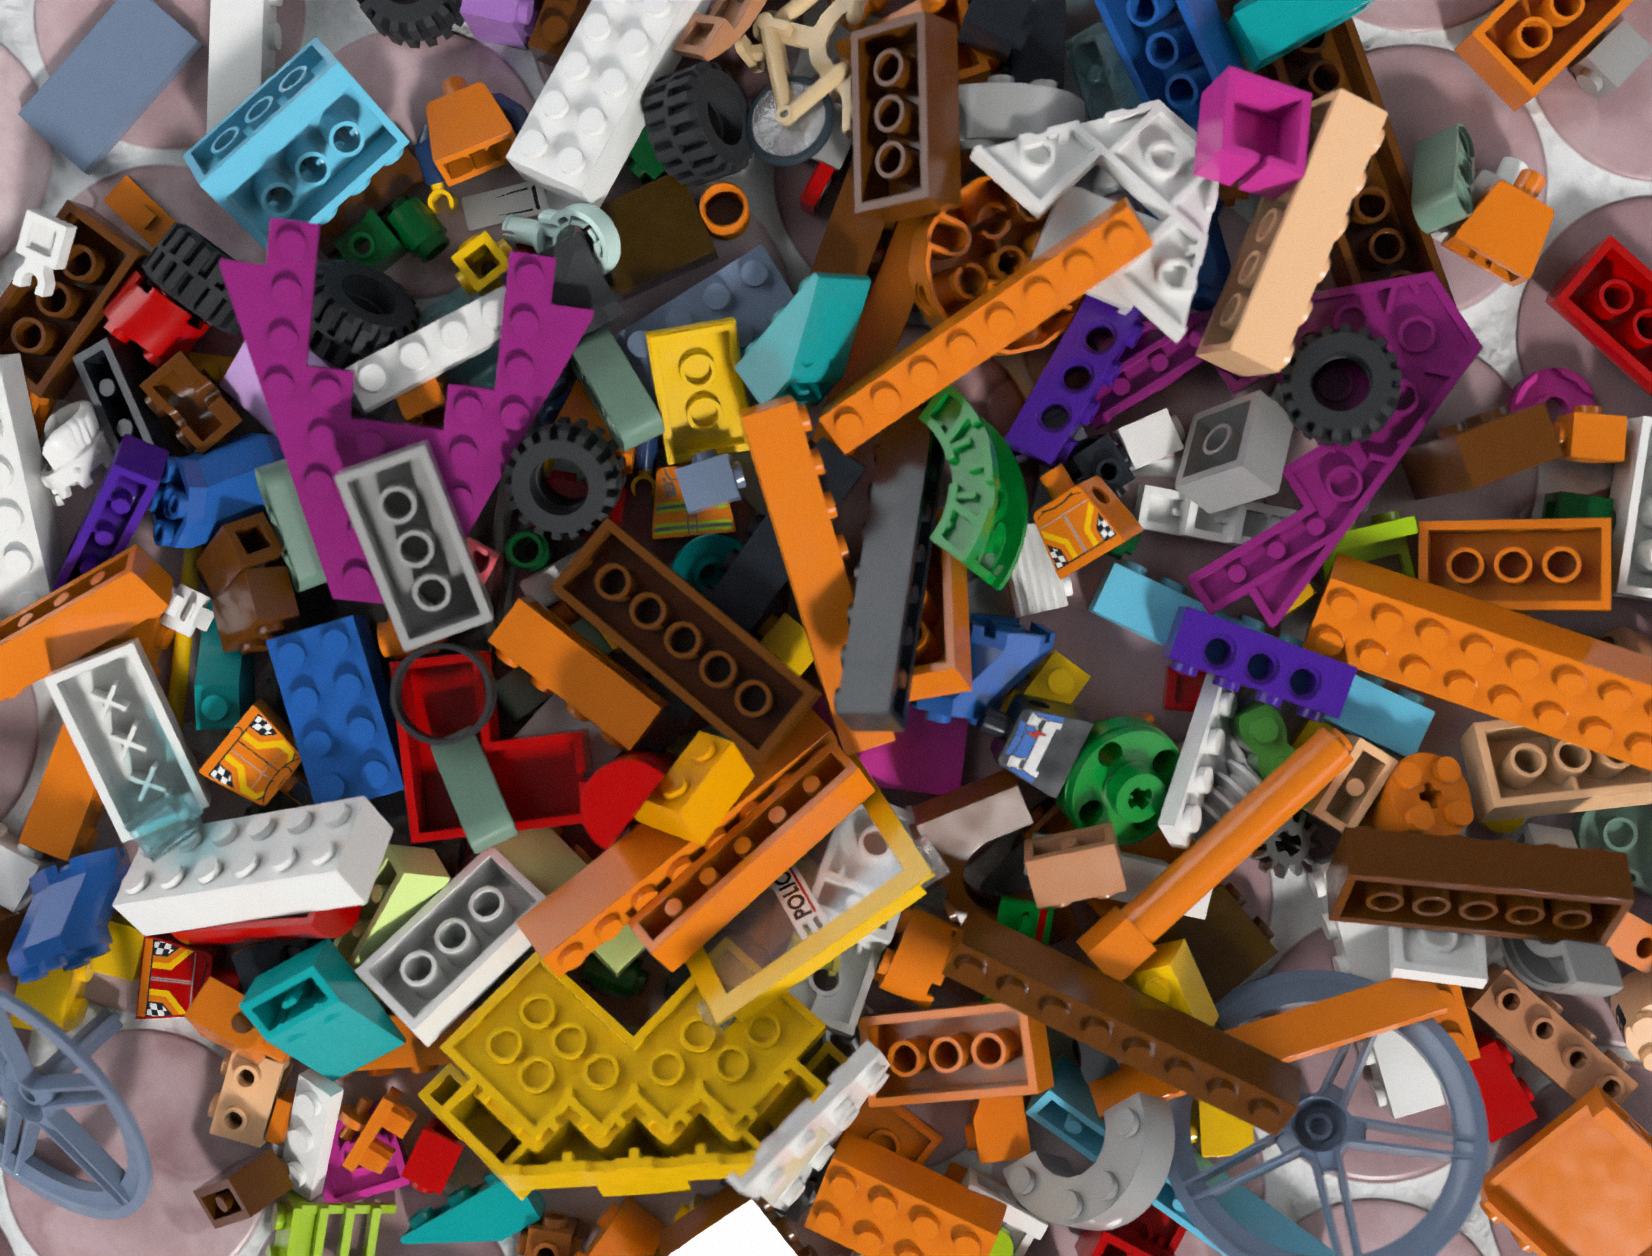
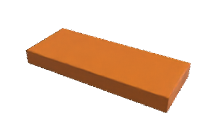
(139, 211)

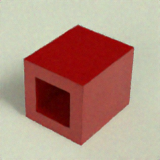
(433, 1158)

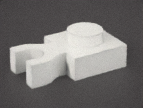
(46, 247)

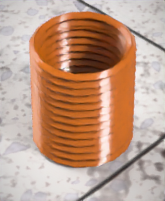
(723, 190)

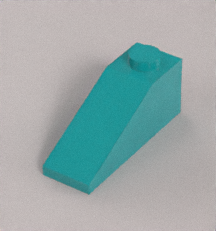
(1276, 27)
(222, 683)

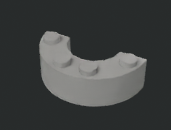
(1004, 109)
(1562, 965)
(1118, 1184)

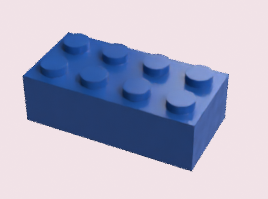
(1171, 49)
(339, 709)

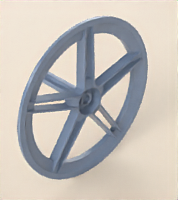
(39, 1099)
(1326, 1130)

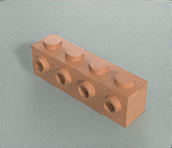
(1545, 1039)

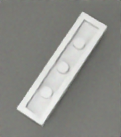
(429, 351)
(1196, 762)

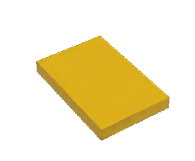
(698, 388)

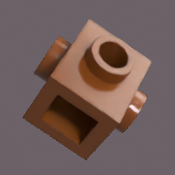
(551, 1236)

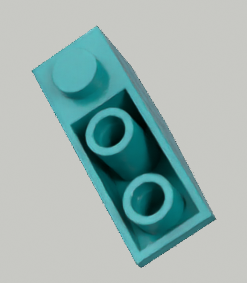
(475, 1215)

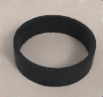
(396, 694)

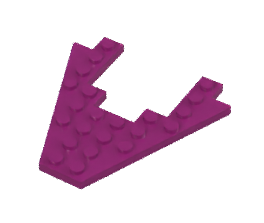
(315, 402)
(1332, 481)

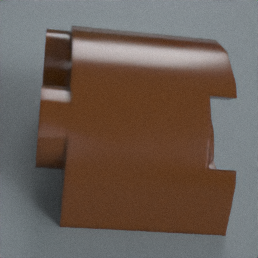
(192, 401)

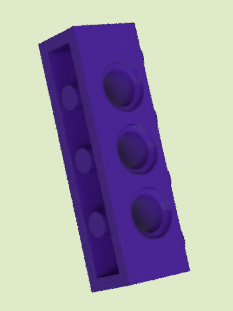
(1050, 393)
(115, 508)
(1327, 678)

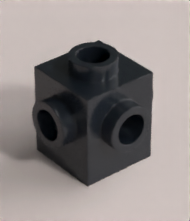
(1101, 458)

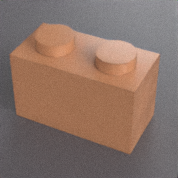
(1074, 866)

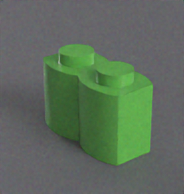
(1262, 735)

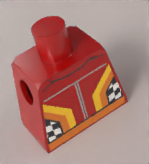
(175, 974)

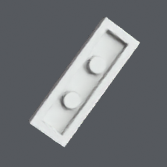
(311, 1132)

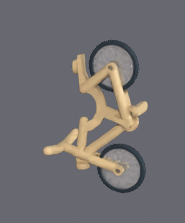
(795, 113)

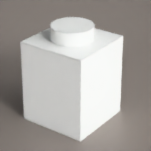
(1150, 438)

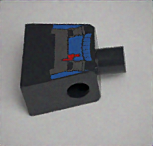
(1036, 739)

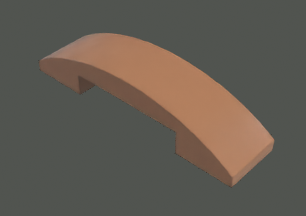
(714, 33)

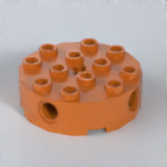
(959, 254)

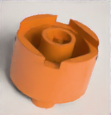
(1423, 796)
(916, 957)

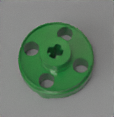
(1120, 778)

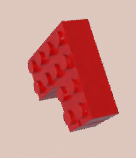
(536, 773)

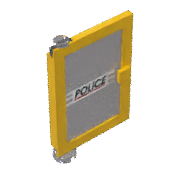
(815, 911)

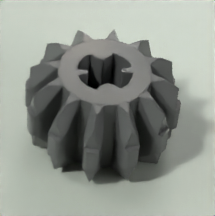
(1297, 850)

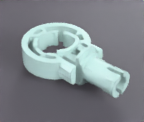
(558, 225)

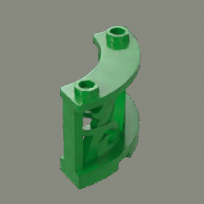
(988, 493)

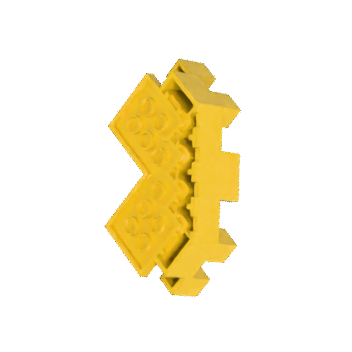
(582, 1103)

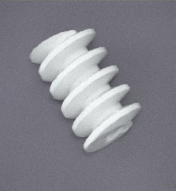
(1226, 794)

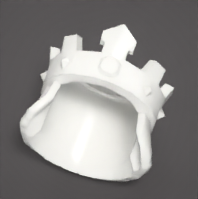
(74, 449)

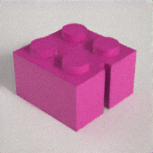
(1252, 133)

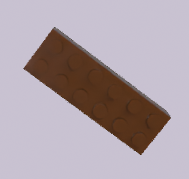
(685, 641)
(1478, 886)

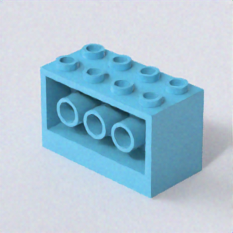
(296, 145)

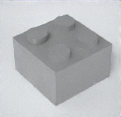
(1235, 453)

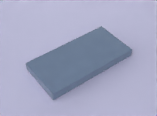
(109, 81)

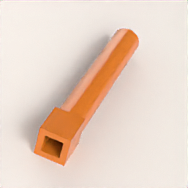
(1126, 935)

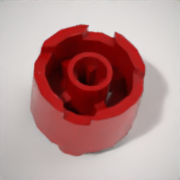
(152, 320)

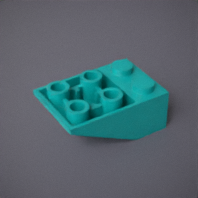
(807, 341)
(320, 1013)

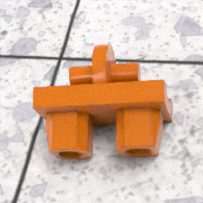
(368, 1149)

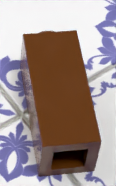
(226, 552)

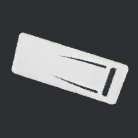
(493, 206)

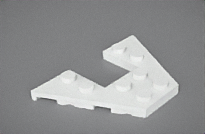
(1150, 157)
(808, 1134)

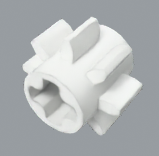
(187, 611)

